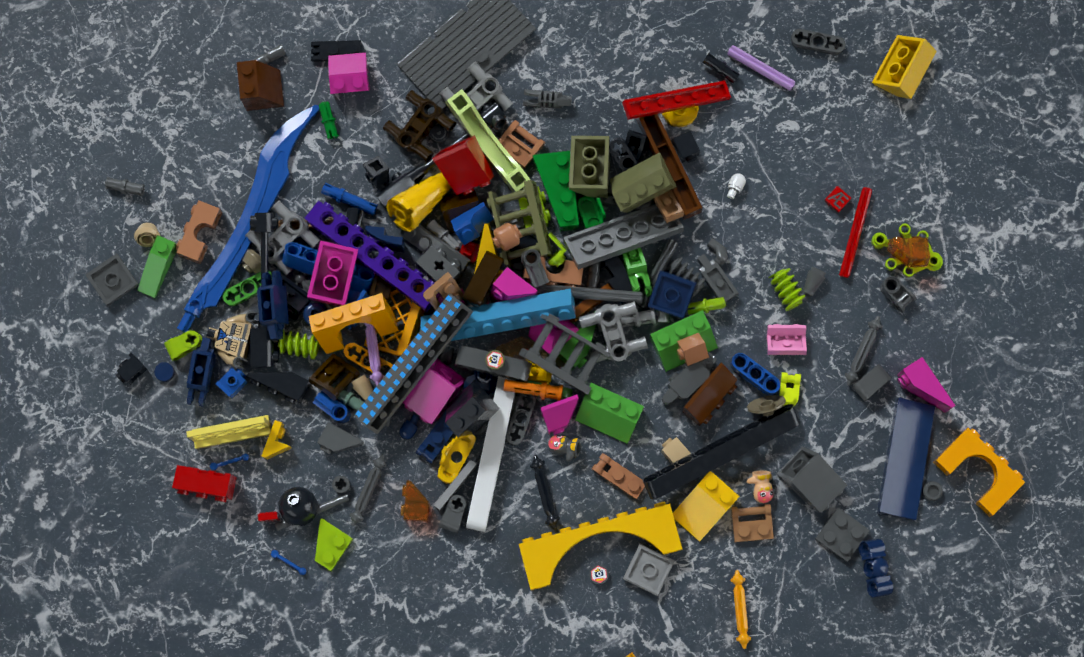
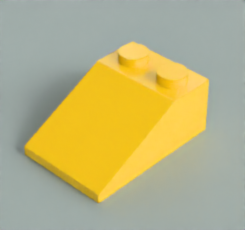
(705, 506)

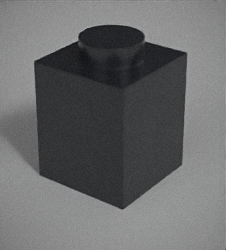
(686, 147)

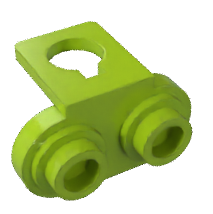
(558, 257)

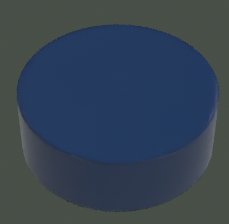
(164, 372)

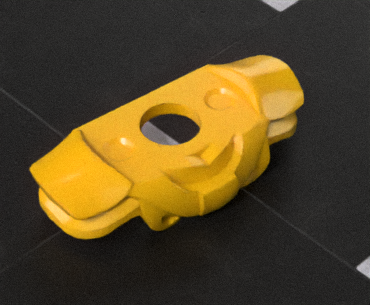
(448, 469)

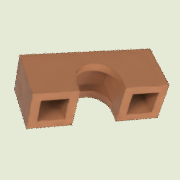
(202, 216)
(568, 276)

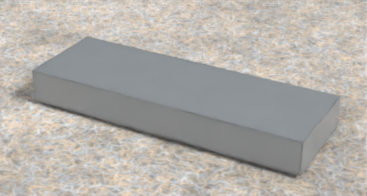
(455, 485)

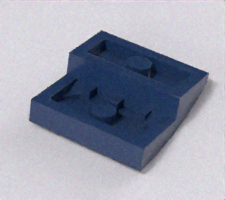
(392, 242)

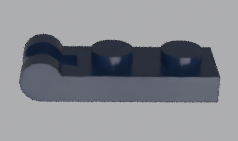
(437, 438)

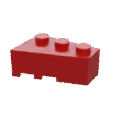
(204, 483)

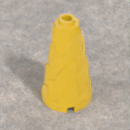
(417, 201)

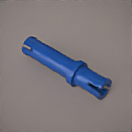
(341, 195)

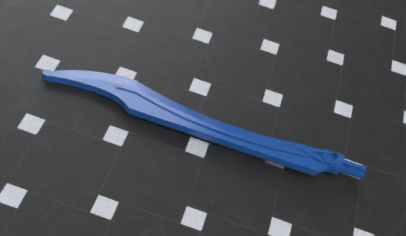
(268, 183)

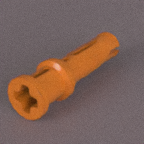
(542, 390)

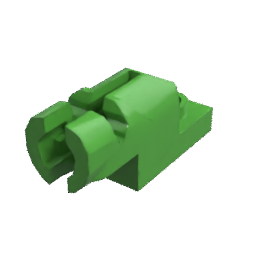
(637, 269)

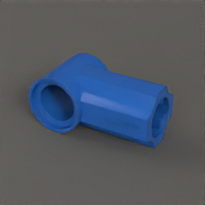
(331, 407)

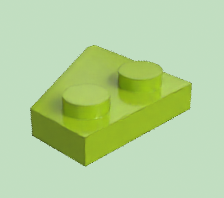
(330, 545)

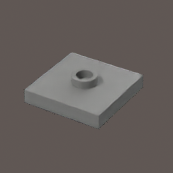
(648, 569)

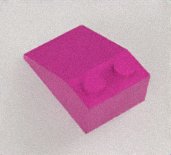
(332, 274)
(923, 383)

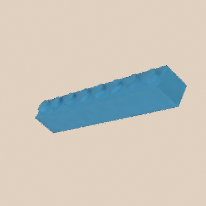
(515, 314)

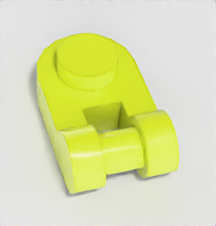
(790, 394)

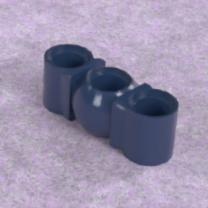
(876, 568)

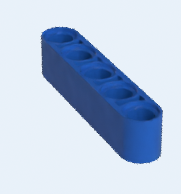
(303, 259)

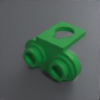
(591, 211)

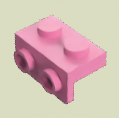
(786, 339)

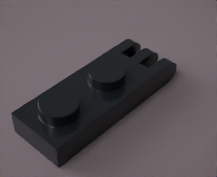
(330, 48)

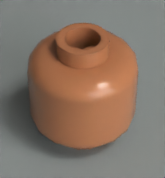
(506, 236)

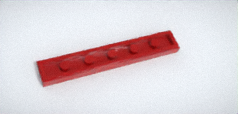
(676, 99)

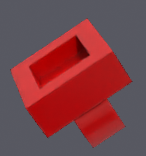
(470, 251)

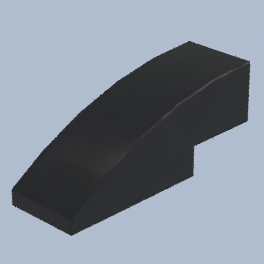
(619, 278)

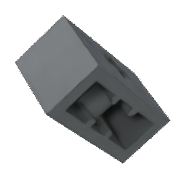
(433, 257)

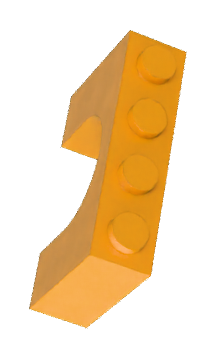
(370, 310)
(1005, 480)

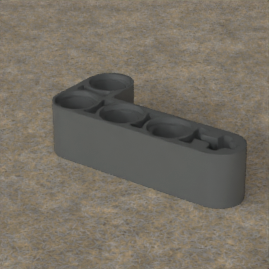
(474, 359)

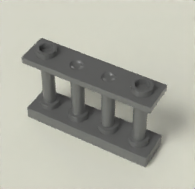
(549, 363)

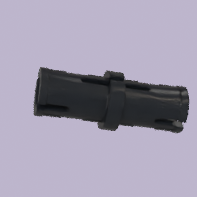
(721, 68)

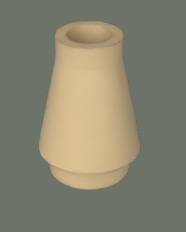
(363, 386)

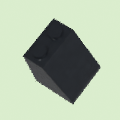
(470, 410)

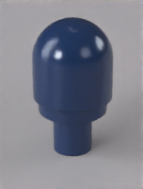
(409, 428)

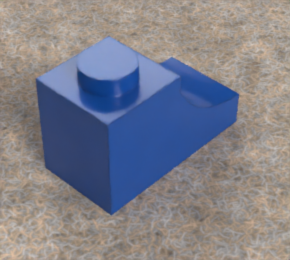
(469, 224)

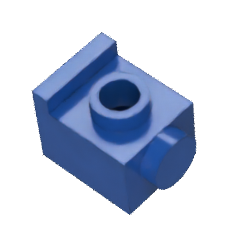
(232, 389)

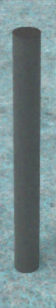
(320, 508)

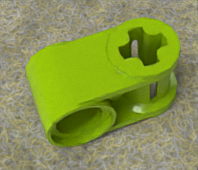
(181, 346)

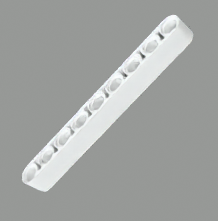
(490, 459)

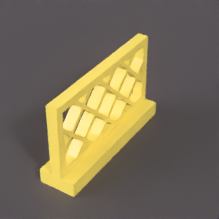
(230, 432)

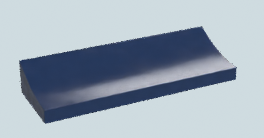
(906, 459)

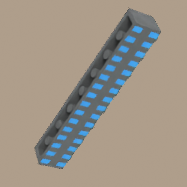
(413, 364)

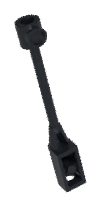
(400, 182)
(261, 346)

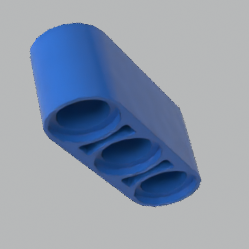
(750, 365)

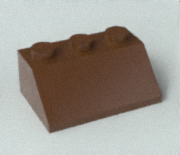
(710, 395)

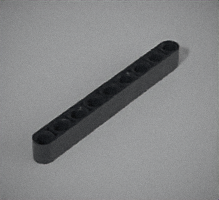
(721, 451)

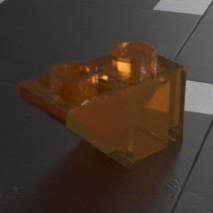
(910, 251)
(416, 505)

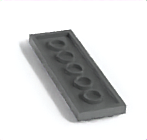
(620, 236)

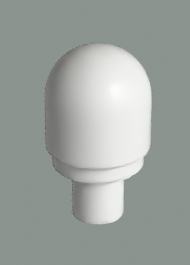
(735, 185)

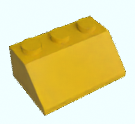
(904, 66)

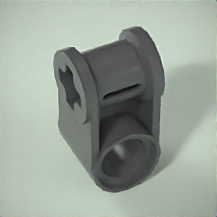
(898, 294)
(453, 517)

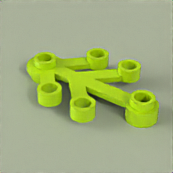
(931, 267)

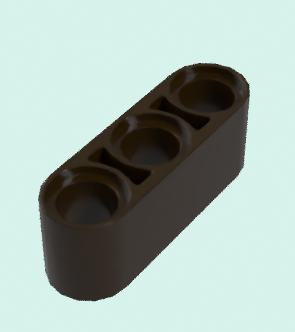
(483, 279)

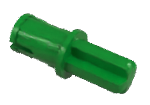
(328, 120)

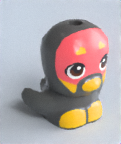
(562, 445)

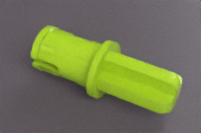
(707, 305)

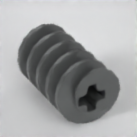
(681, 270)

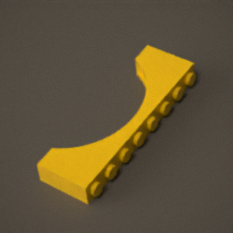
(545, 553)

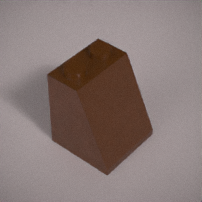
(259, 85)

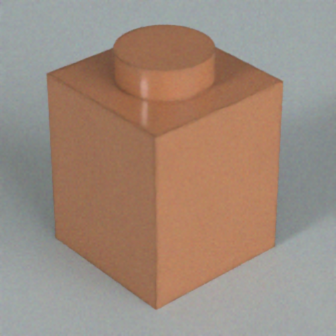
(692, 349)

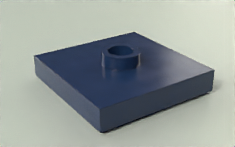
(671, 294)

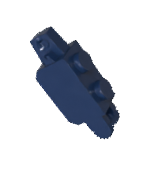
(273, 304)
(201, 371)

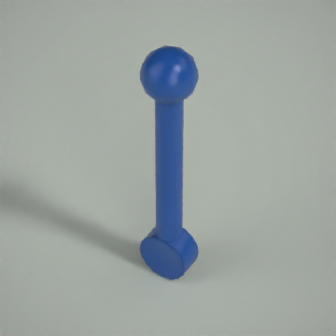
(214, 466)
(275, 554)

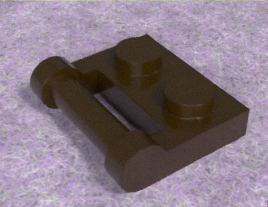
(329, 373)

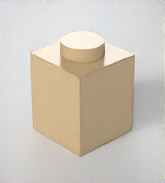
(674, 450)

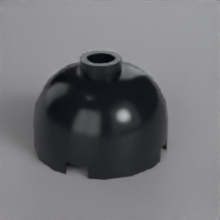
(298, 506)

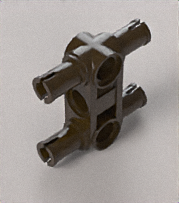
(419, 126)

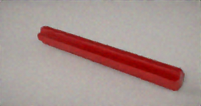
(855, 232)

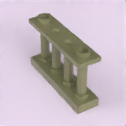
(533, 210)

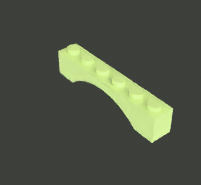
(494, 151)

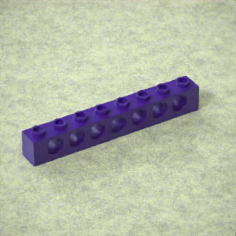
(316, 219)

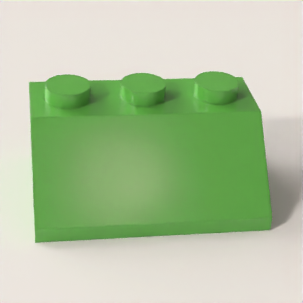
(666, 339)
(609, 413)

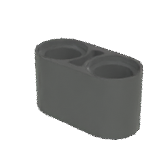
(871, 382)

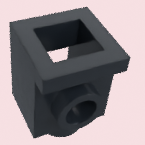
(376, 171)
(130, 369)

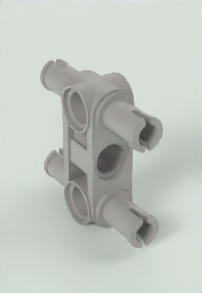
(479, 94)
(284, 235)
(613, 330)

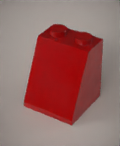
(464, 166)

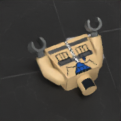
(233, 338)

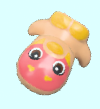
(763, 488)

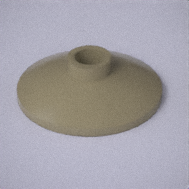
(766, 405)

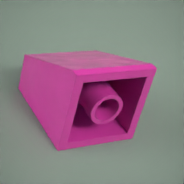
(434, 392)

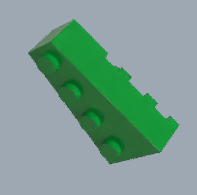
(554, 175)

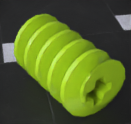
(787, 289)
(299, 345)

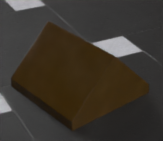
(455, 205)

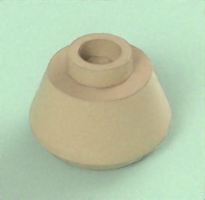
(146, 234)

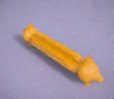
(740, 609)

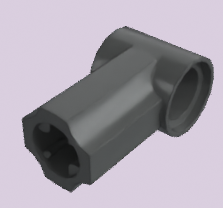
(535, 270)

